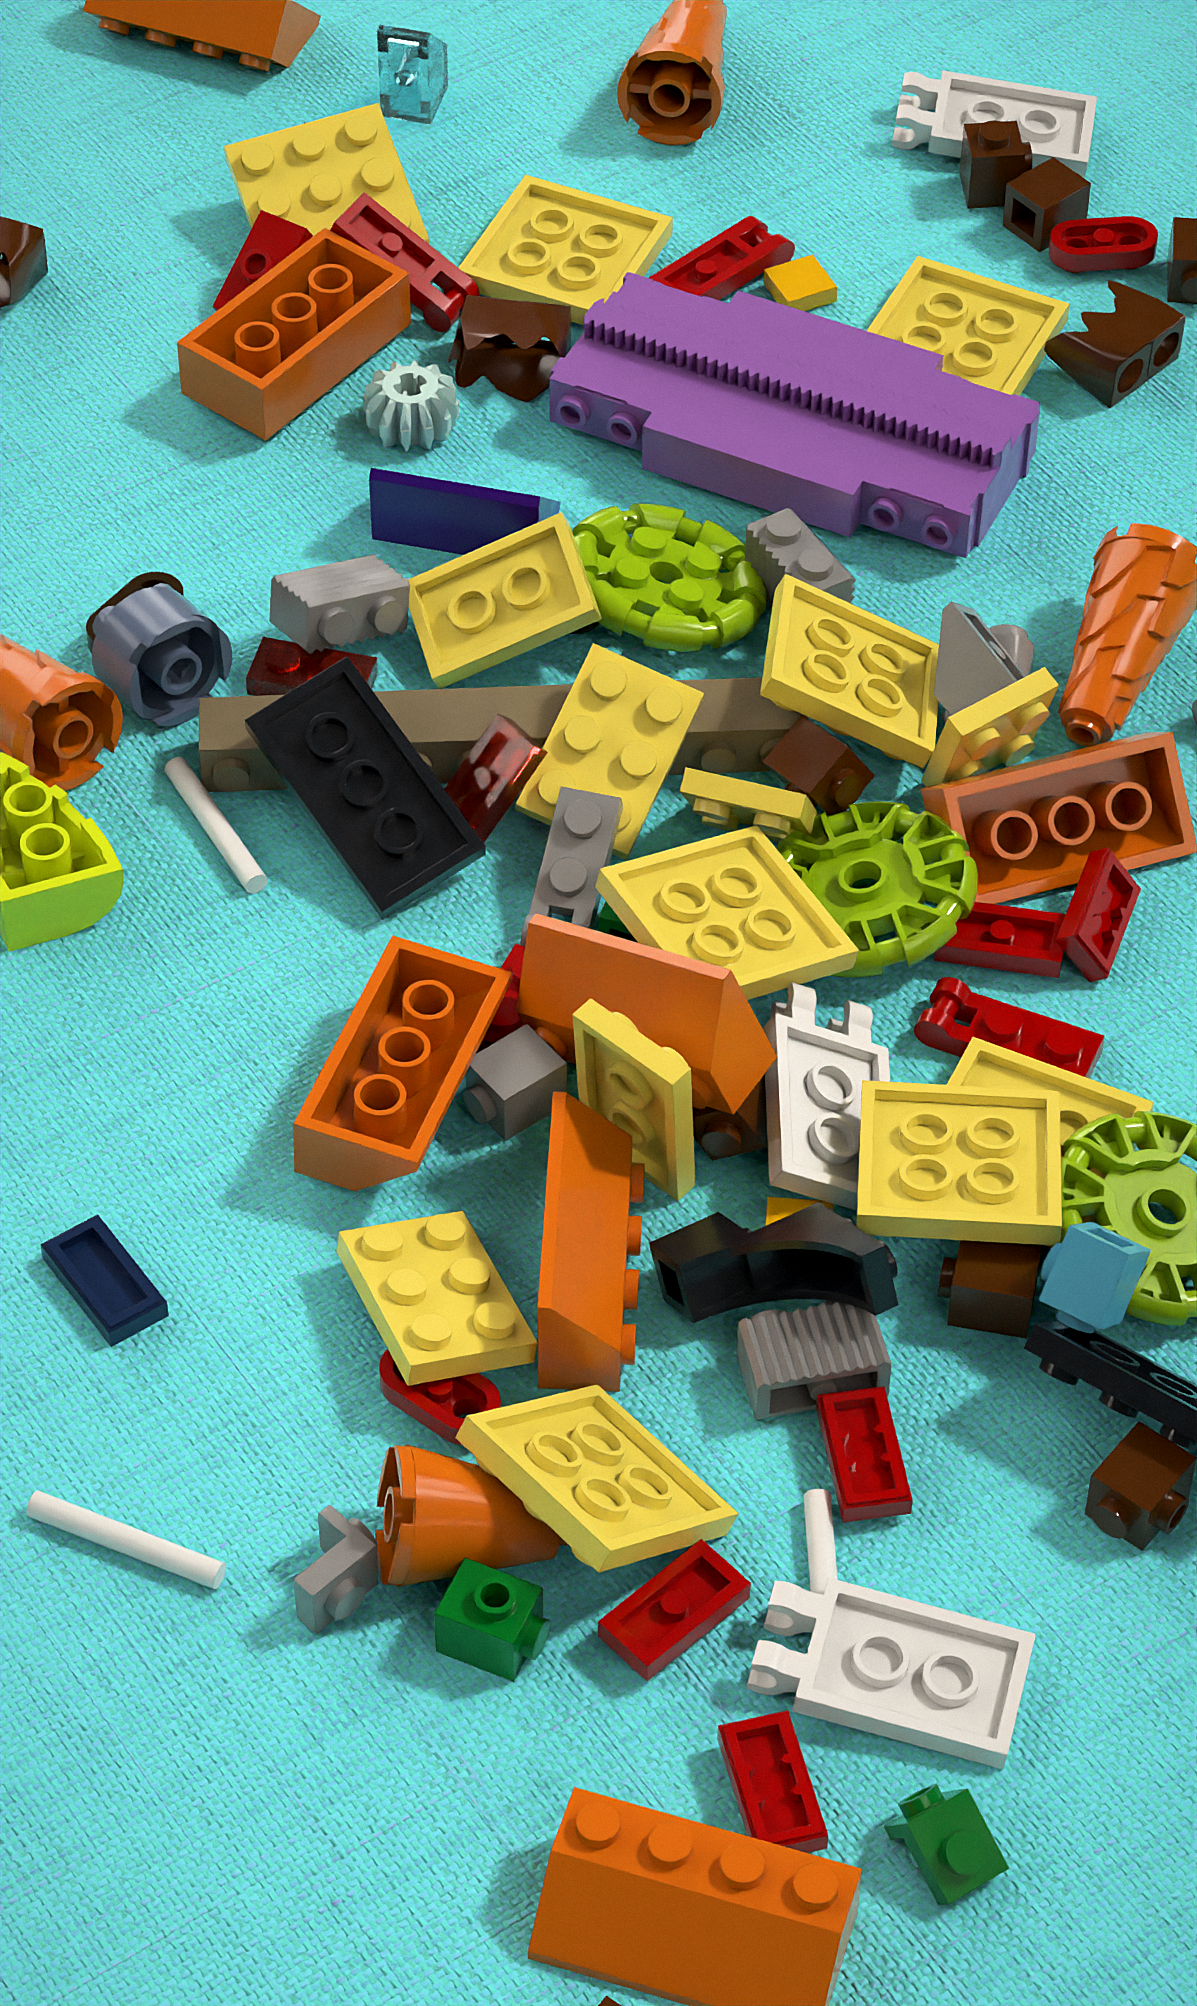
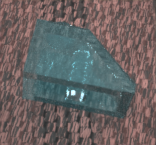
(411, 73)

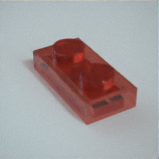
(286, 665)
(494, 774)

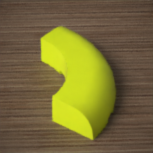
(53, 862)

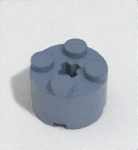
(159, 654)

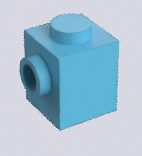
(1092, 1276)

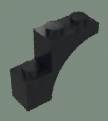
(802, 1256)

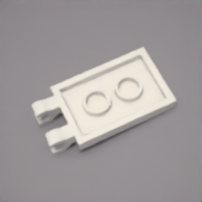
(1050, 119)
(817, 1096)
(896, 1668)

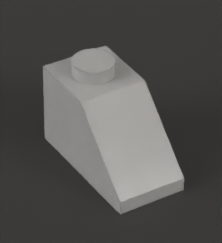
(969, 661)

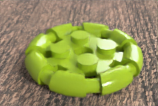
(699, 601)
(864, 846)
(1124, 1196)

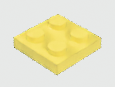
(992, 730)
(732, 801)

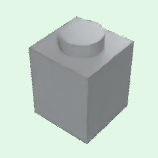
(514, 1082)

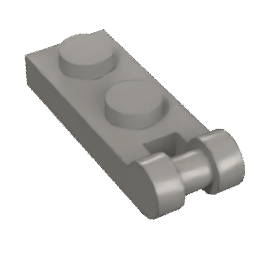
(574, 853)

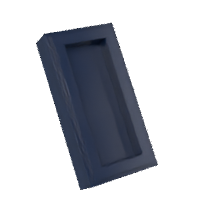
(104, 1280)

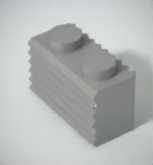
(787, 546)
(340, 603)
(809, 1354)

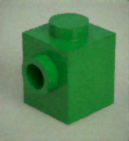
(491, 1620)

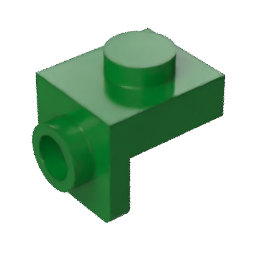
(948, 1841)

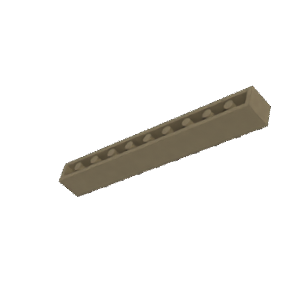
(728, 734)

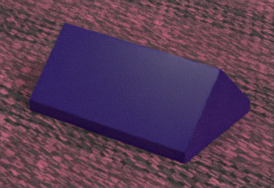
(448, 513)

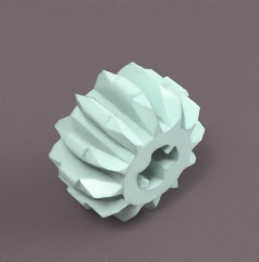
(411, 405)

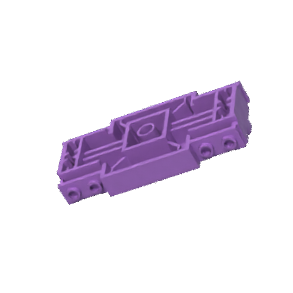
(795, 413)

